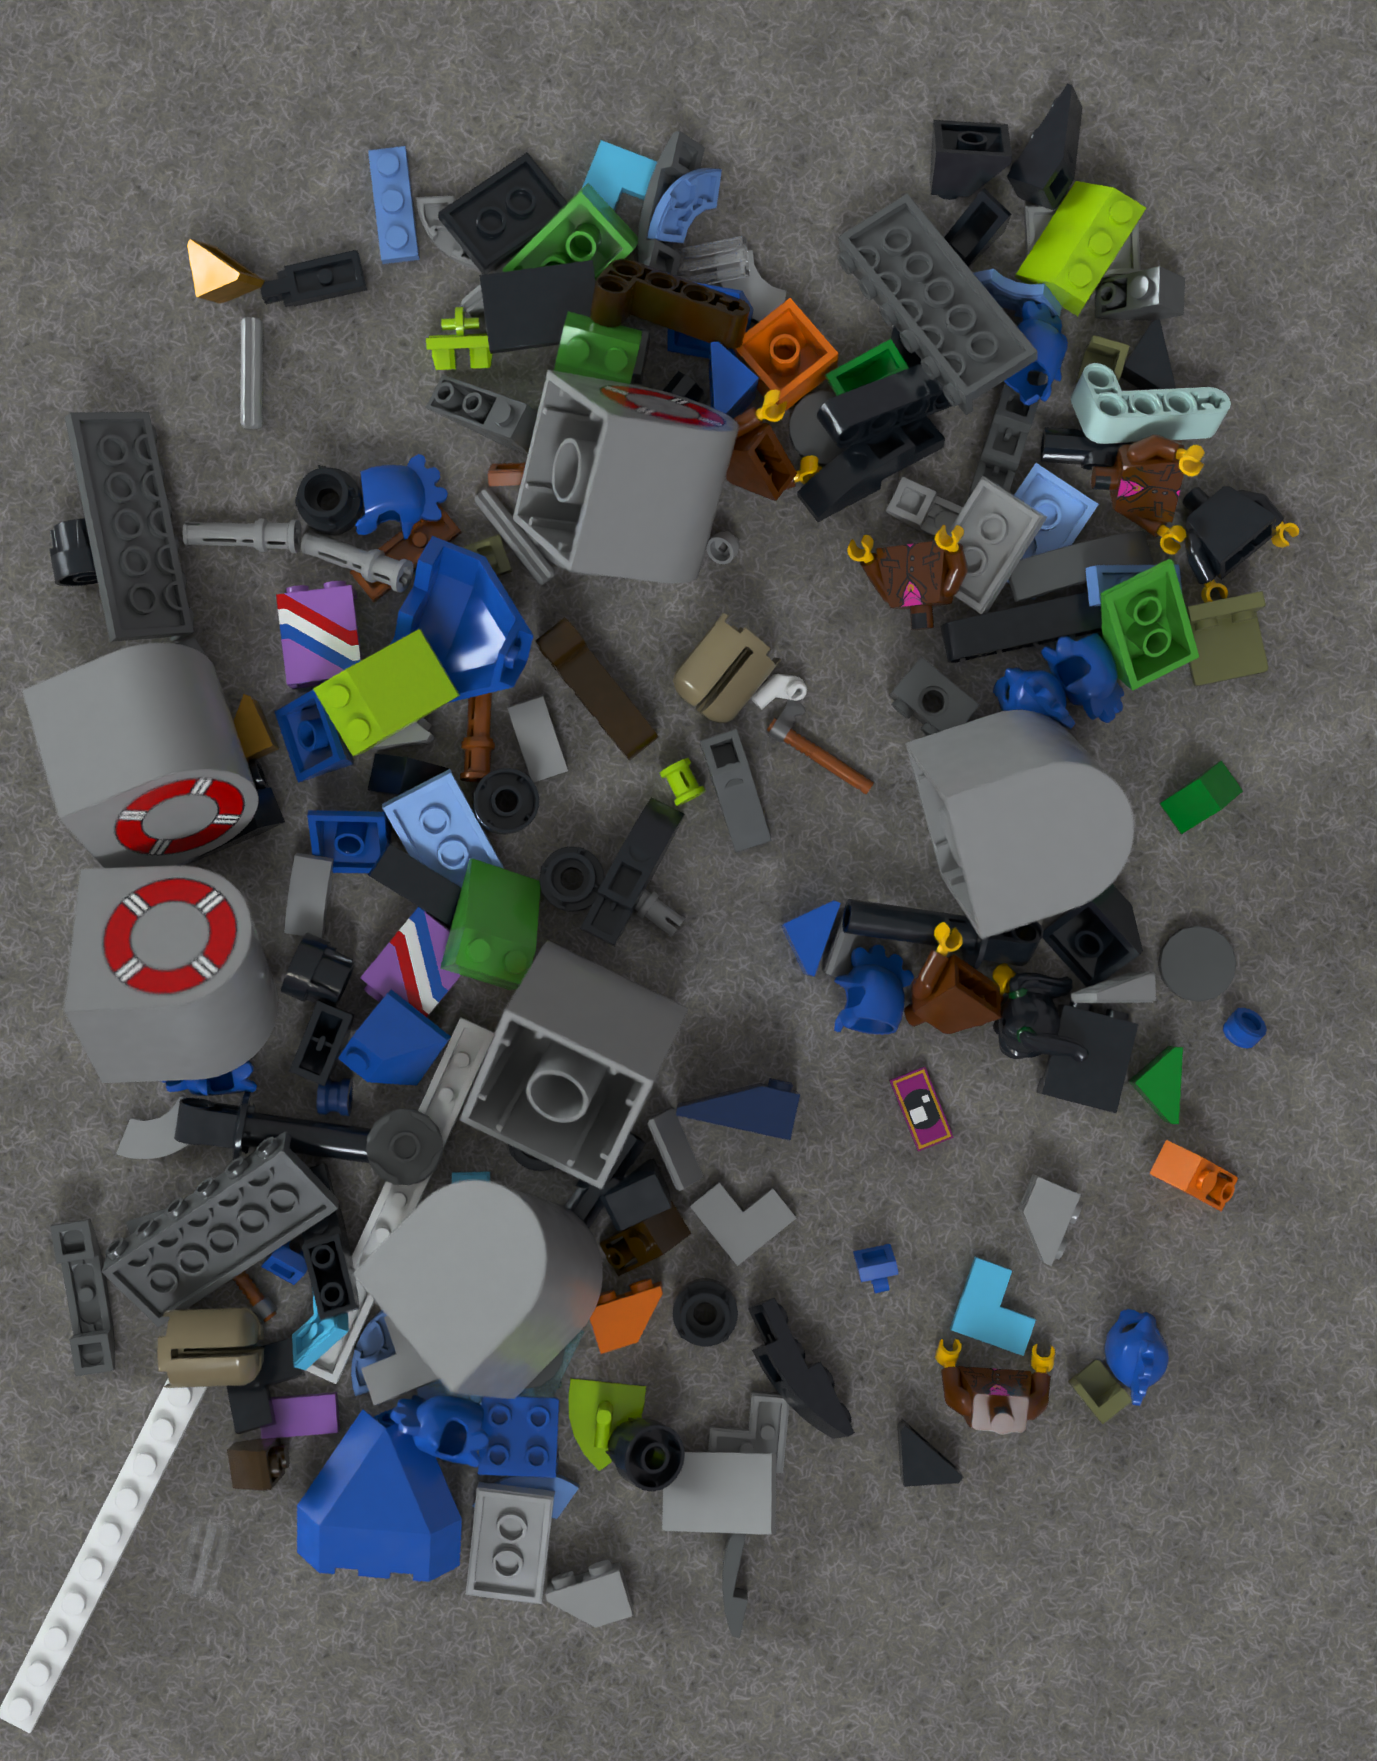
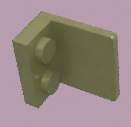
(1227, 639)

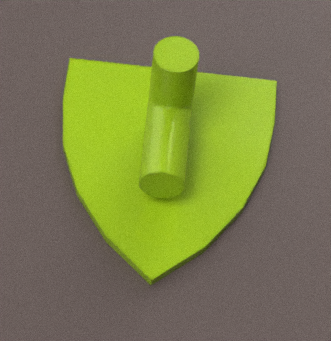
(598, 1410)

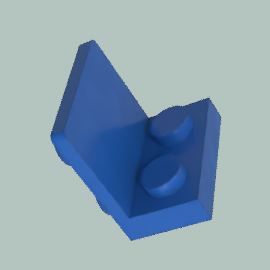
(520, 1436)

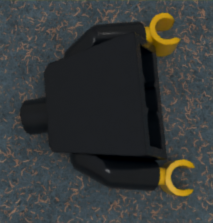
(1227, 531)

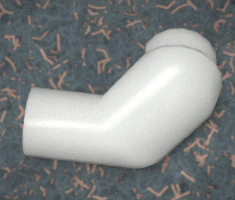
(779, 686)

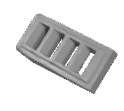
(1126, 988)

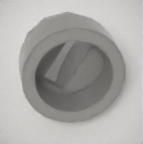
(719, 555)

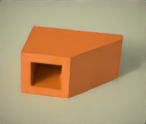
(1194, 1175)
(623, 1317)

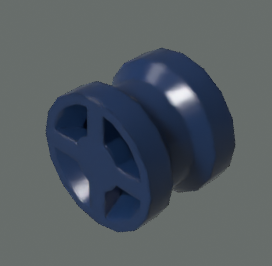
(335, 1097)

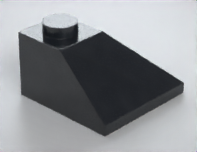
(966, 156)
(1096, 936)

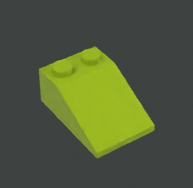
(386, 692)

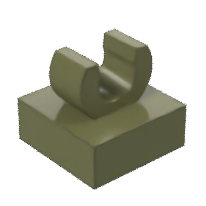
(494, 552)

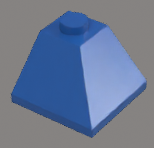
(394, 1044)

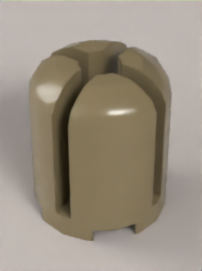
(724, 671)
(205, 1349)

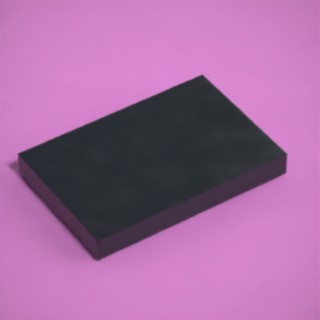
(502, 213)
(532, 304)

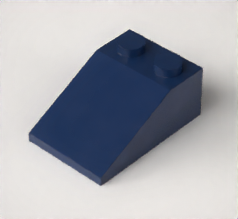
(751, 1108)

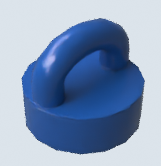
(1244, 1028)

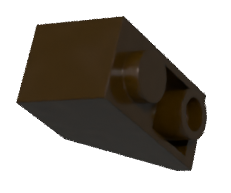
(645, 1240)
(257, 1463)

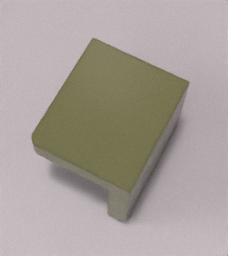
(1104, 352)
(1100, 1391)

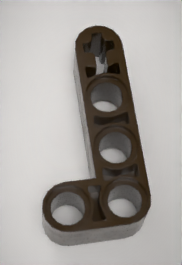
(669, 301)
(596, 688)

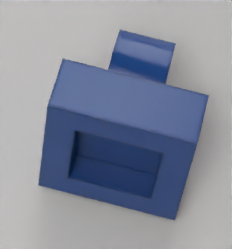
(286, 1264)
(876, 1265)

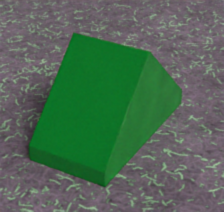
(867, 368)
(1201, 797)
(1161, 1083)

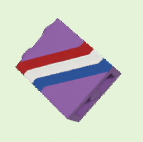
(318, 632)
(413, 964)

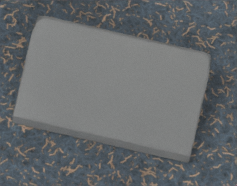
(839, 955)
(675, 1149)

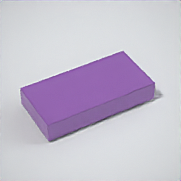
(304, 1415)

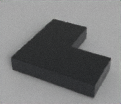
(252, 1402)

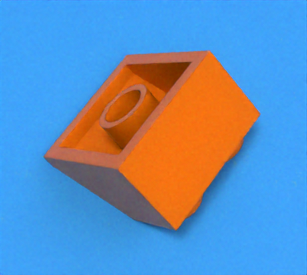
(787, 354)

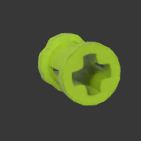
(682, 781)

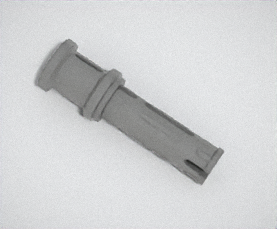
(259, 534)
(371, 564)

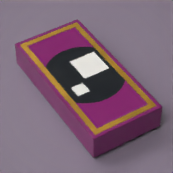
(921, 1108)

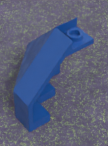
(466, 619)
(380, 1507)

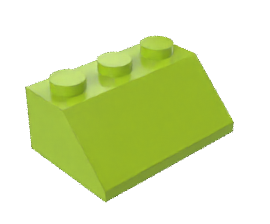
(1081, 243)

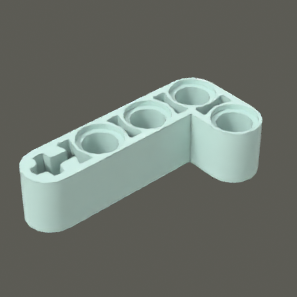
(1129, 416)

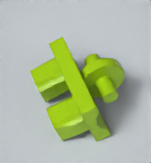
(444, 346)

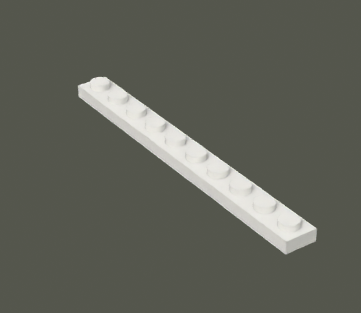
(396, 1202)
(99, 1556)

